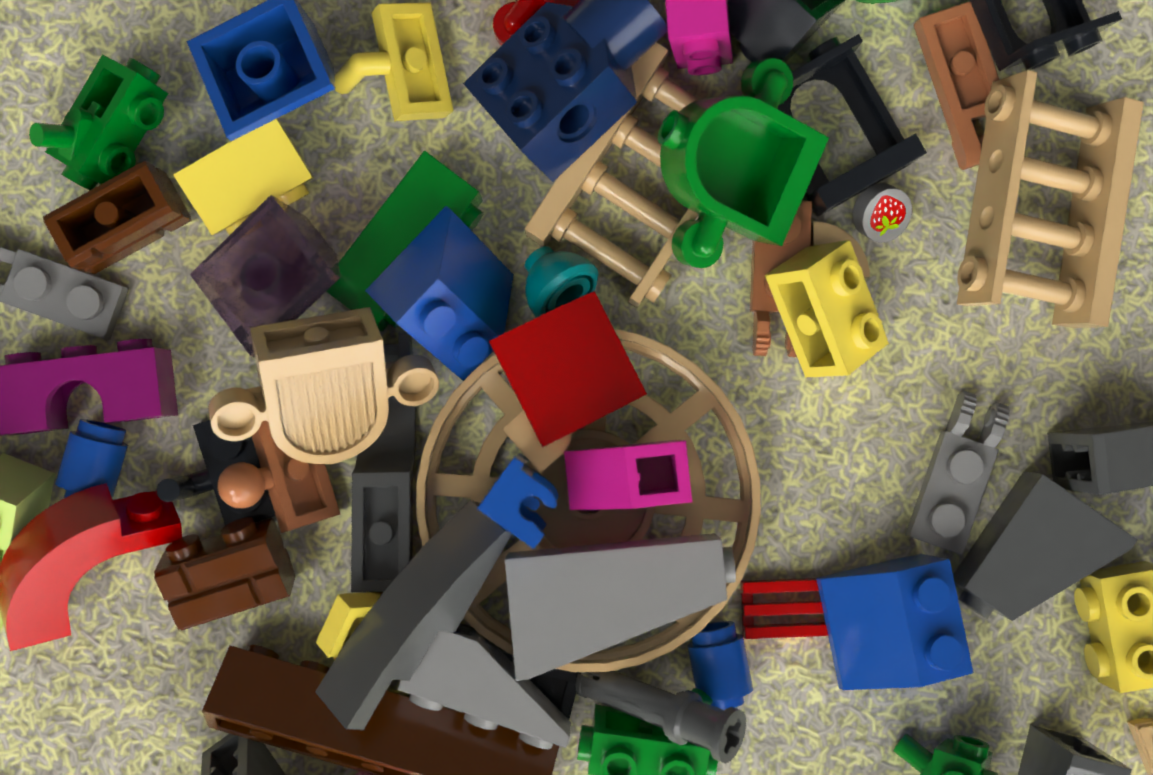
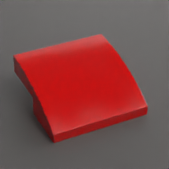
(567, 368)

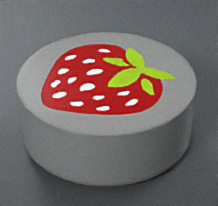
(882, 212)

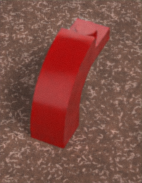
(63, 546)

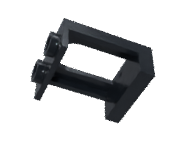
(1069, 30)
(841, 67)

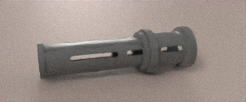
(680, 715)

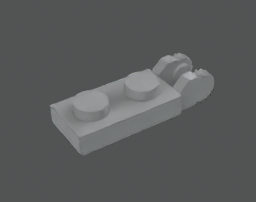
(62, 293)
(957, 477)

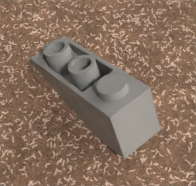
(480, 680)

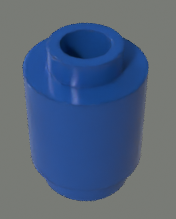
(92, 457)
(720, 664)

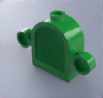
(738, 164)

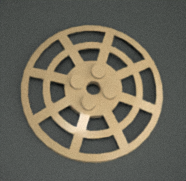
(602, 526)

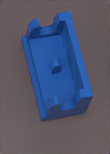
(514, 498)

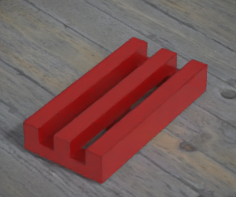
(763, 631)

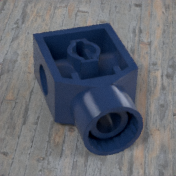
(566, 77)

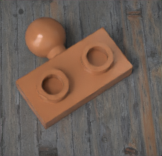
(297, 489)

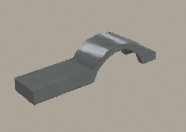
(385, 494)

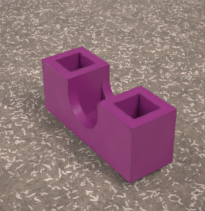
(130, 382)

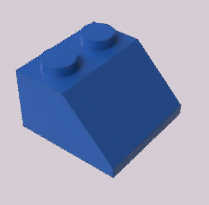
(262, 65)
(447, 293)
(895, 624)

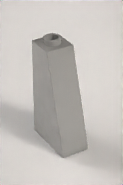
(602, 594)

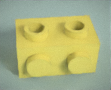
(242, 175)
(827, 309)
(1120, 624)

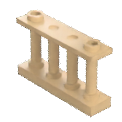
(588, 173)
(1096, 212)

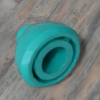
(557, 279)

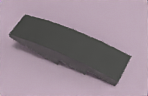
(419, 602)

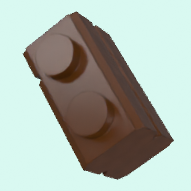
(117, 218)
(224, 572)

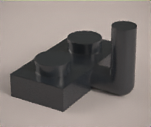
(217, 456)

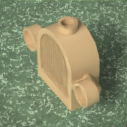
(322, 387)

